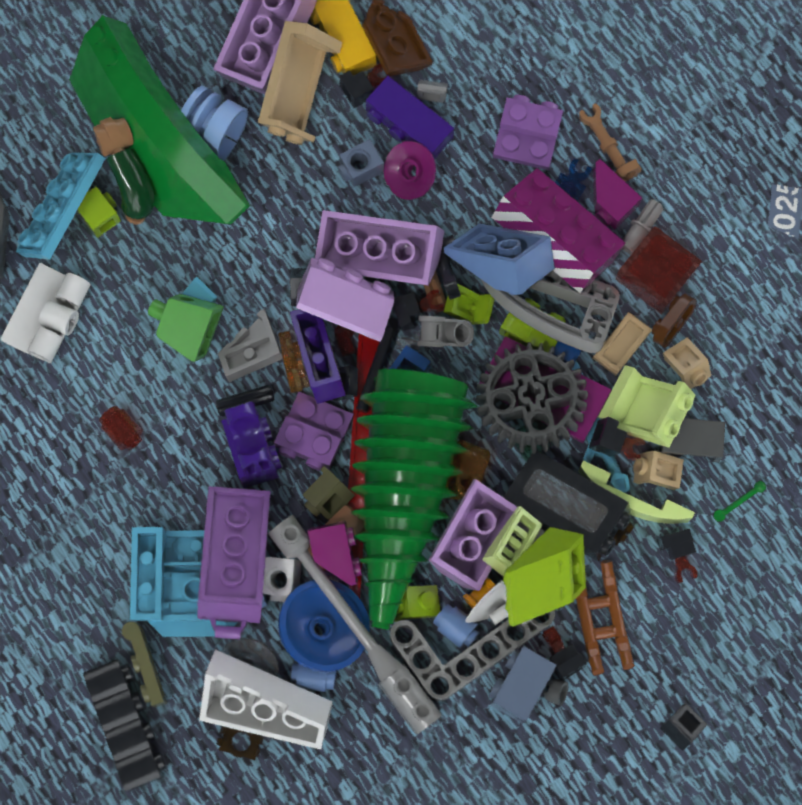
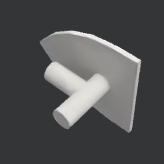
(491, 606)

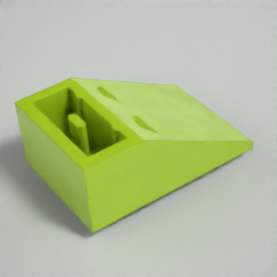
(545, 576)

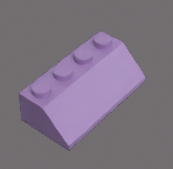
(380, 247)

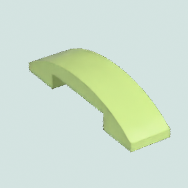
(669, 513)

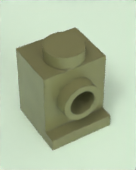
(327, 495)

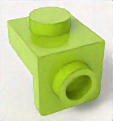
(470, 306)
(419, 603)

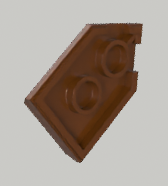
(395, 40)

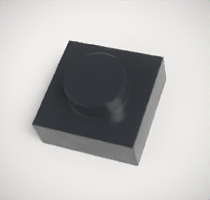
(349, 378)

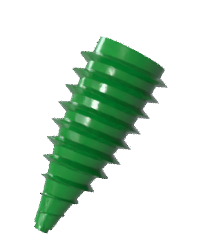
(406, 477)

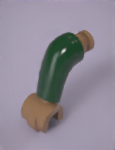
(134, 184)

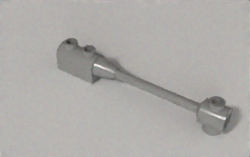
(394, 677)

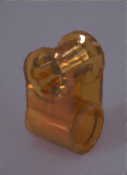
(471, 464)

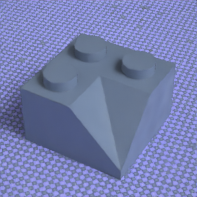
(523, 684)

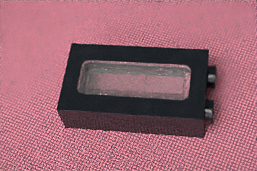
(569, 503)

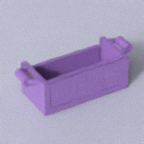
(233, 558)

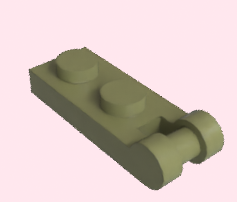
(143, 662)

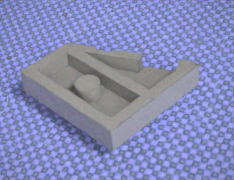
(251, 349)

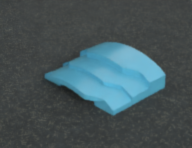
(167, 581)

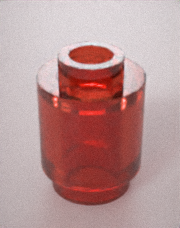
(121, 428)

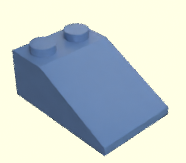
(503, 256)

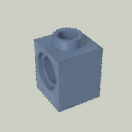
(363, 152)

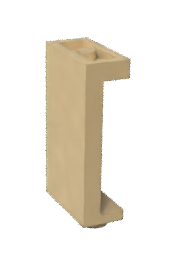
(295, 80)

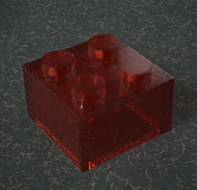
(658, 270)

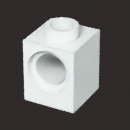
(273, 567)

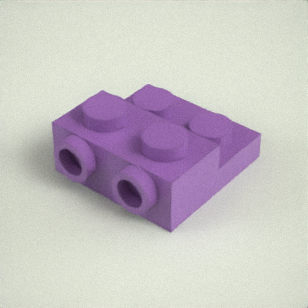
(528, 132)
(313, 432)

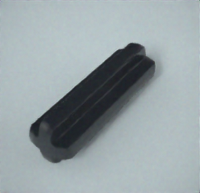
(258, 395)

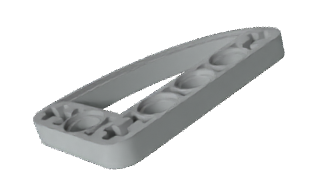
(557, 329)

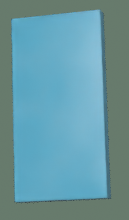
(60, 205)

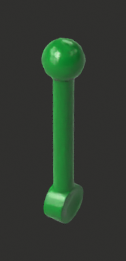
(719, 515)

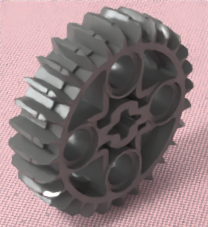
(536, 385)

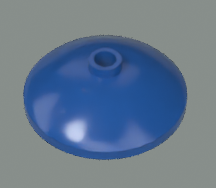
(310, 607)

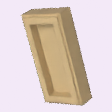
(622, 343)

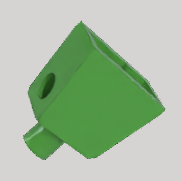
(186, 324)

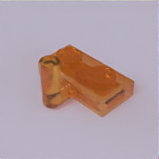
(294, 368)

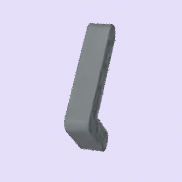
(472, 654)

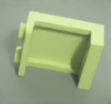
(648, 406)

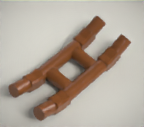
(615, 630)

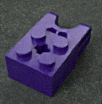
(249, 445)

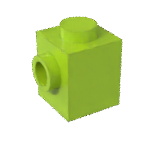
(98, 211)

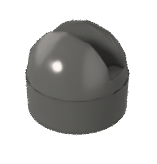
(557, 691)

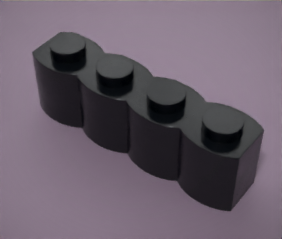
(123, 724)

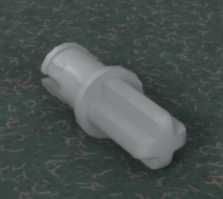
(642, 225)

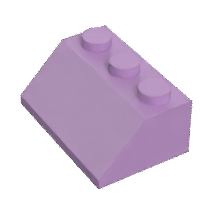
(345, 298)
(469, 536)

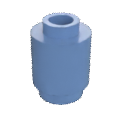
(453, 626)
(312, 679)

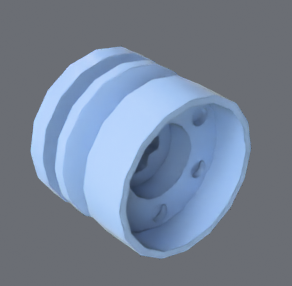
(215, 119)

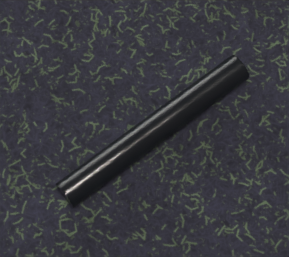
(377, 364)

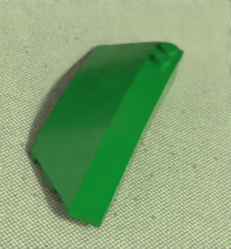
(184, 171)

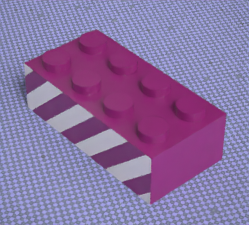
(578, 239)

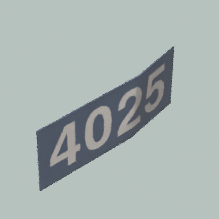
(785, 209)

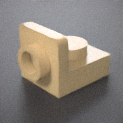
(688, 363)
(658, 470)

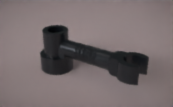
(447, 272)

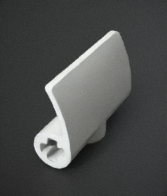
(46, 312)

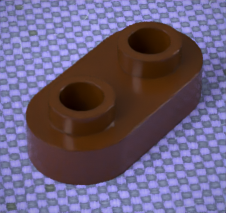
(679, 312)

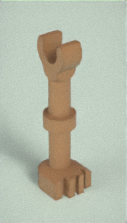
(609, 145)

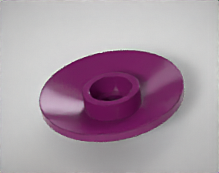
(399, 168)

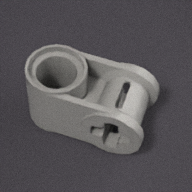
(445, 332)

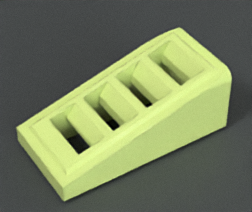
(498, 555)

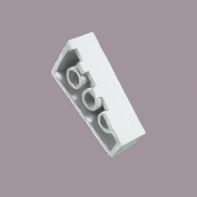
(261, 703)

